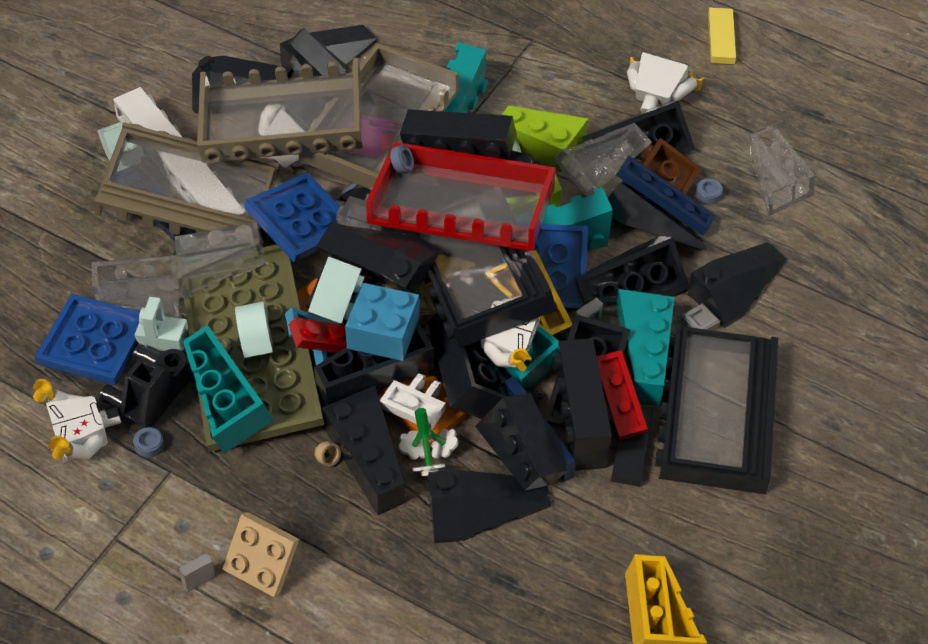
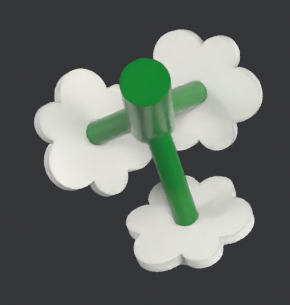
(416, 443)

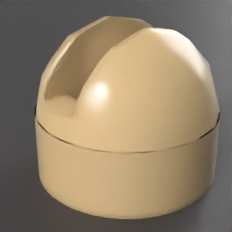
(331, 449)

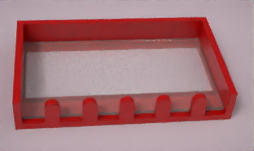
(463, 197)

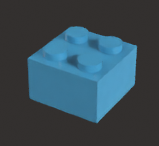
(382, 321)

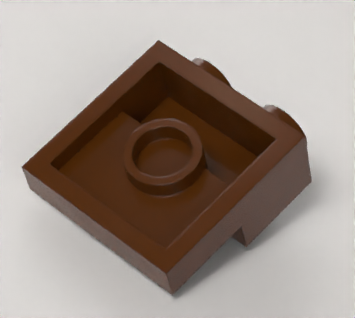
(670, 165)

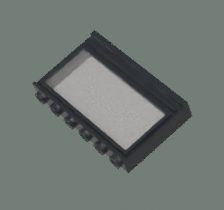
(484, 287)
(718, 410)

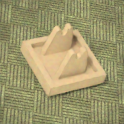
(260, 554)

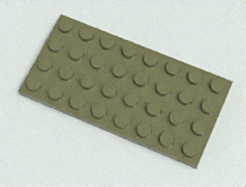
(279, 378)

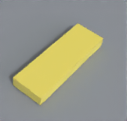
(721, 36)

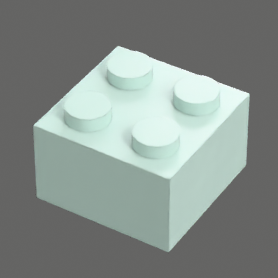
(335, 291)

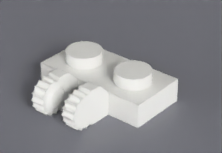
(404, 400)

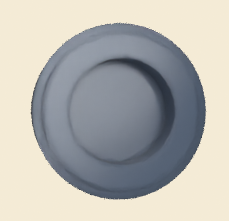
(402, 159)
(709, 191)
(148, 442)

